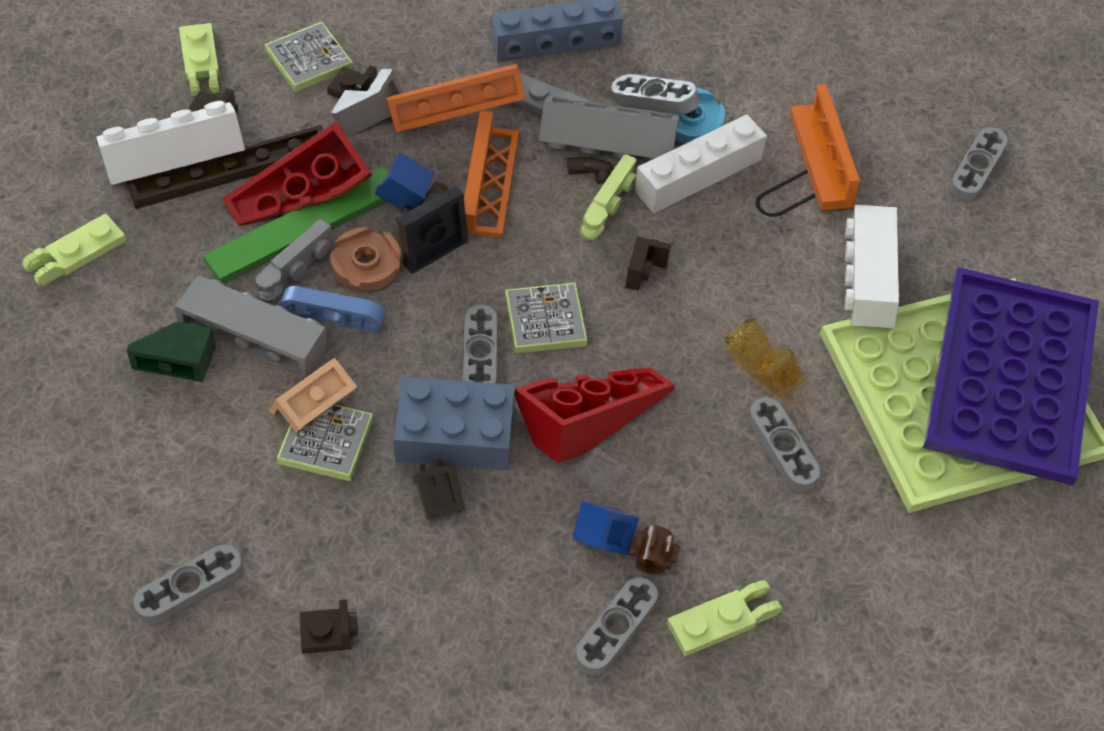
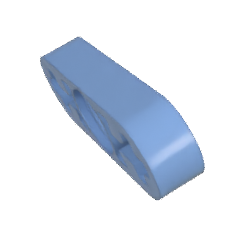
(350, 313)

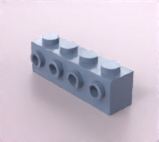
(555, 29)

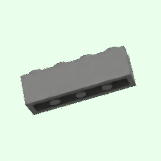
(607, 128)
(253, 325)

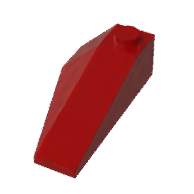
(307, 175)
(581, 414)

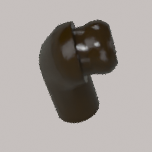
(590, 164)

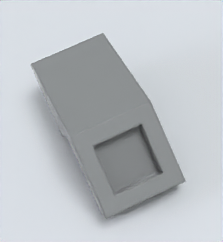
(364, 109)

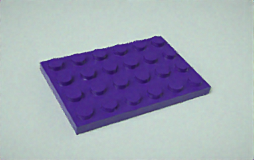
(1013, 376)

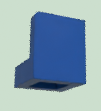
(405, 183)
(605, 528)

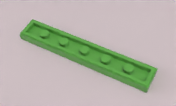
(272, 238)

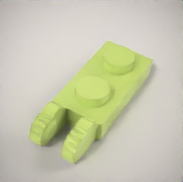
(199, 56)
(608, 198)
(74, 250)
(721, 618)

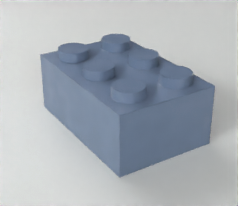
(454, 423)

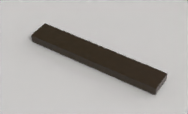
(215, 171)

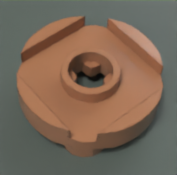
(365, 276)

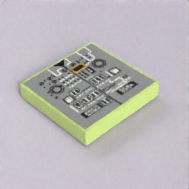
(308, 56)
(545, 318)
(328, 443)

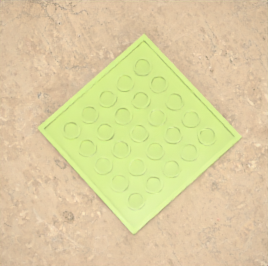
(892, 387)

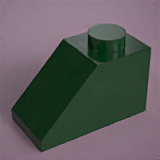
(174, 351)

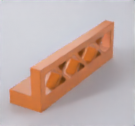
(456, 98)
(825, 152)
(478, 172)

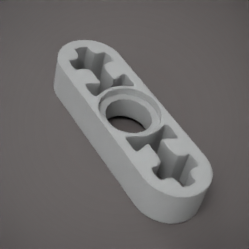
(676, 95)
(978, 153)
(486, 340)
(786, 430)
(190, 569)
(613, 610)

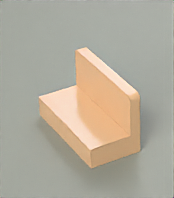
(314, 395)

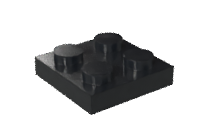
(433, 229)

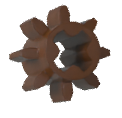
(654, 549)

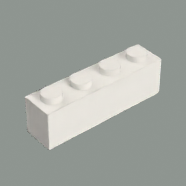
(170, 142)
(700, 163)
(873, 266)

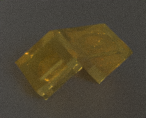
(770, 366)

